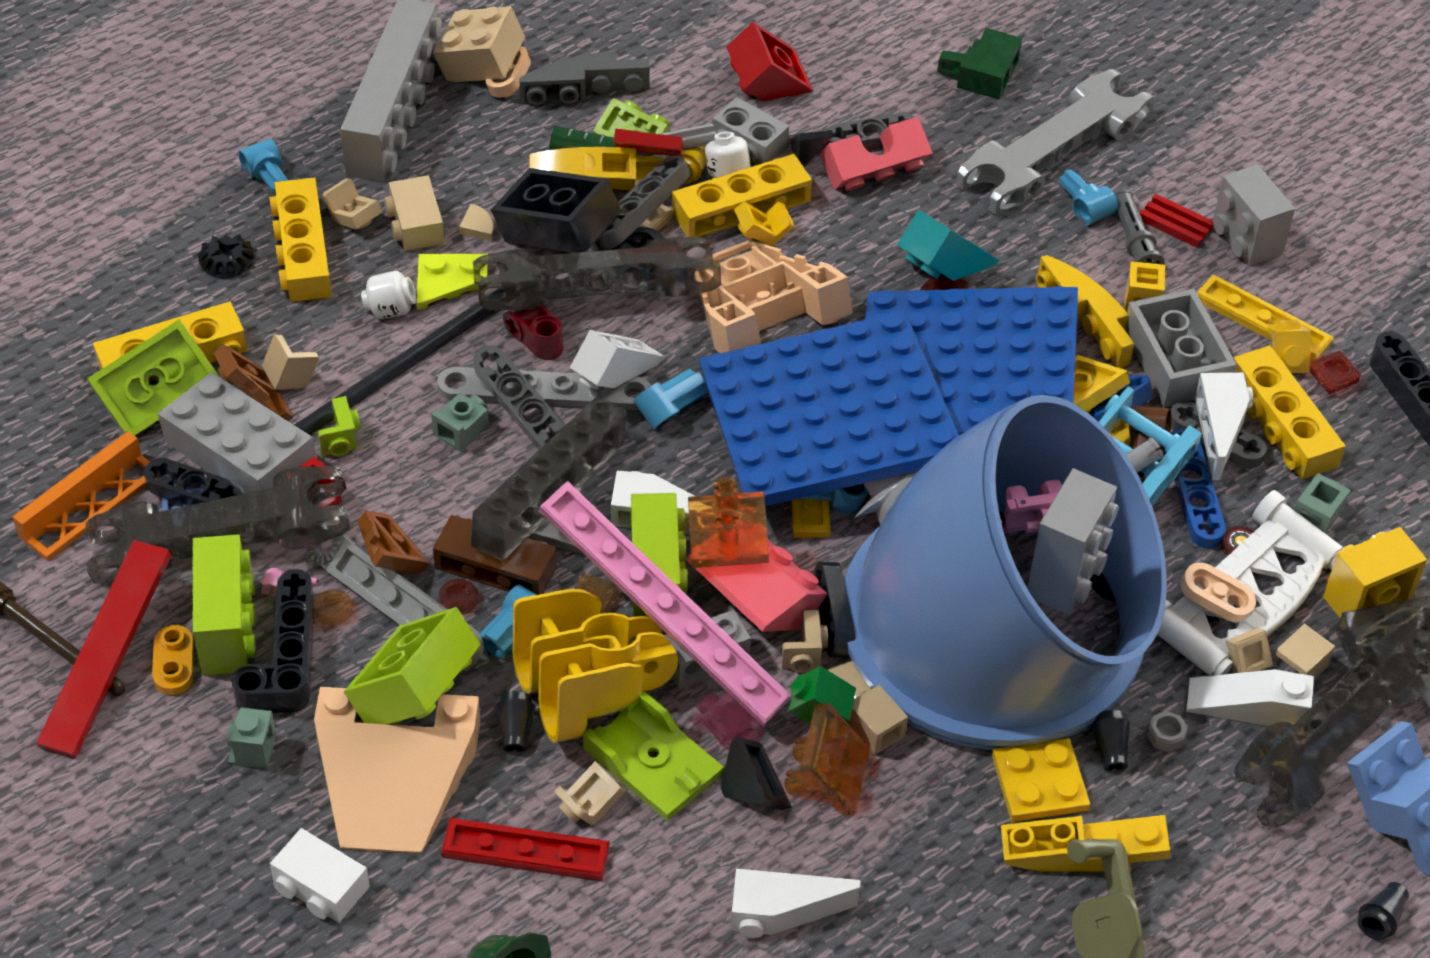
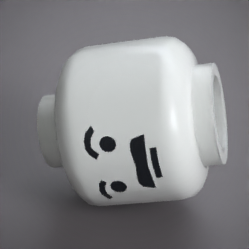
(726, 154)
(389, 295)

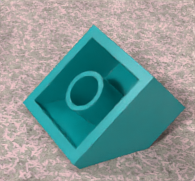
(942, 250)

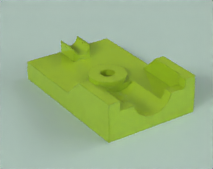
(125, 385)
(663, 781)

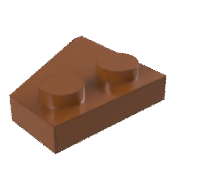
(250, 380)
(389, 544)

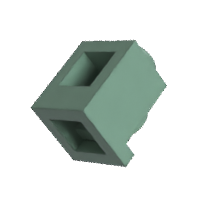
(460, 421)
(1322, 502)
(251, 738)

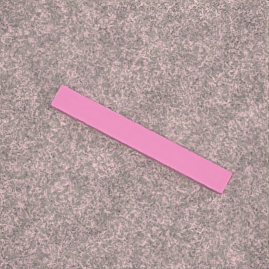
(665, 603)

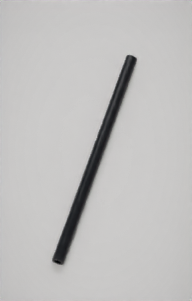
(400, 363)

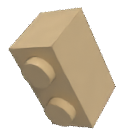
(415, 213)

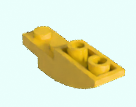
(615, 163)
(1096, 309)
(1045, 842)

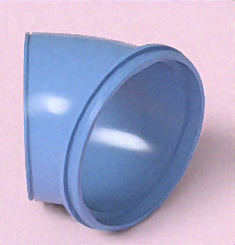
(947, 612)

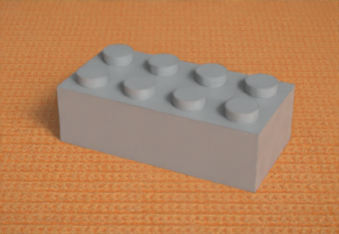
(233, 434)

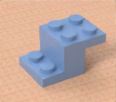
(1395, 789)

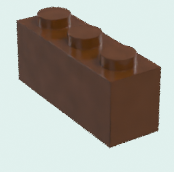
(528, 565)

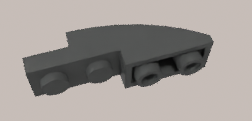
(572, 77)

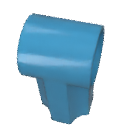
(666, 401)
(499, 632)

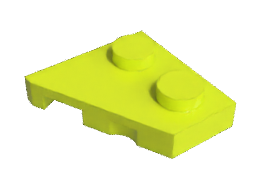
(445, 277)

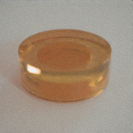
(333, 607)

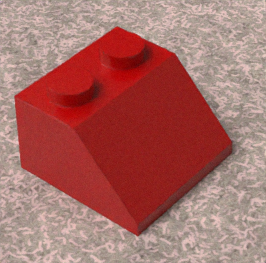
(767, 65)

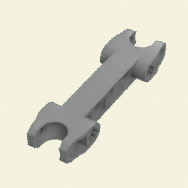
(1090, 113)

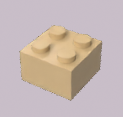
(479, 44)

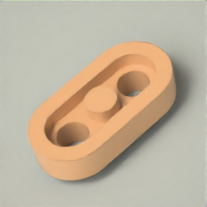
(510, 84)
(1217, 592)

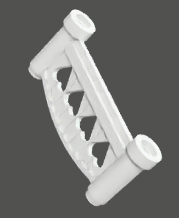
(1281, 531)

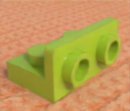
(629, 117)

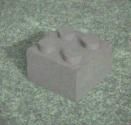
(1253, 215)

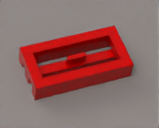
(649, 142)
(1179, 220)

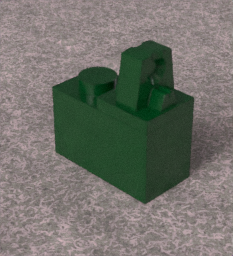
(985, 65)

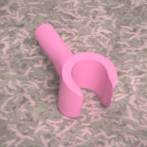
(270, 580)

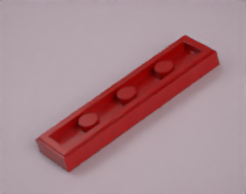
(525, 849)

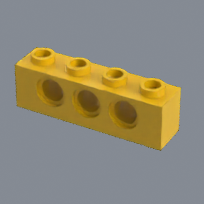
(712, 203)
(302, 240)
(207, 327)
(1289, 414)

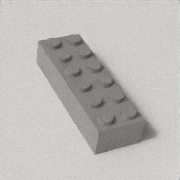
(391, 91)

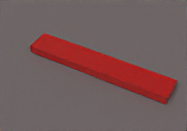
(104, 649)

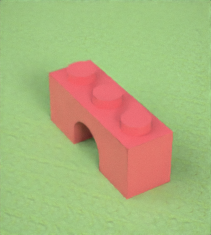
(851, 164)

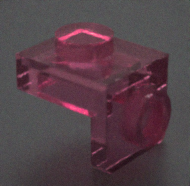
(724, 718)

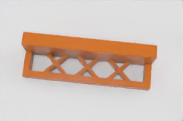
(76, 490)

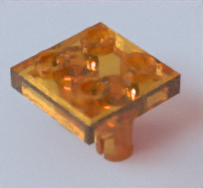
(728, 527)
(830, 761)

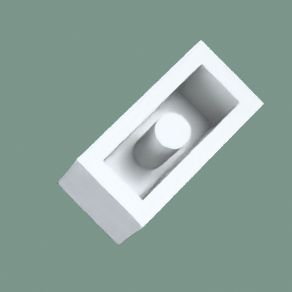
(319, 876)

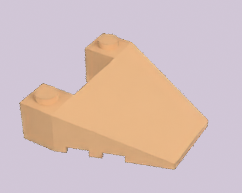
(766, 290)
(392, 779)

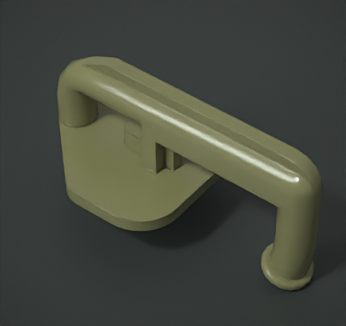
(1112, 922)

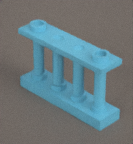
(1177, 448)

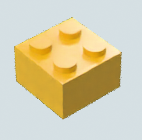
(1375, 572)

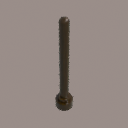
(44, 633)

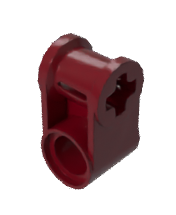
(537, 331)

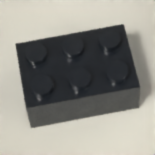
(556, 210)

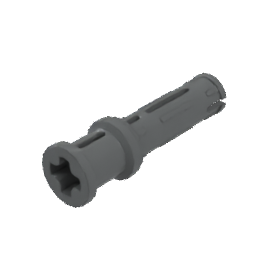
(1140, 242)

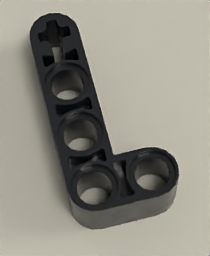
(1404, 378)
(291, 638)

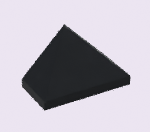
(808, 144)
(751, 776)

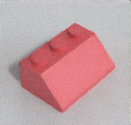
(770, 592)

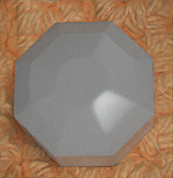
(1167, 731)

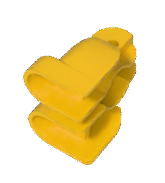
(585, 658)

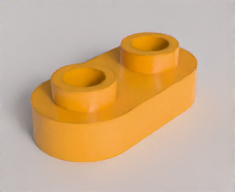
(173, 657)

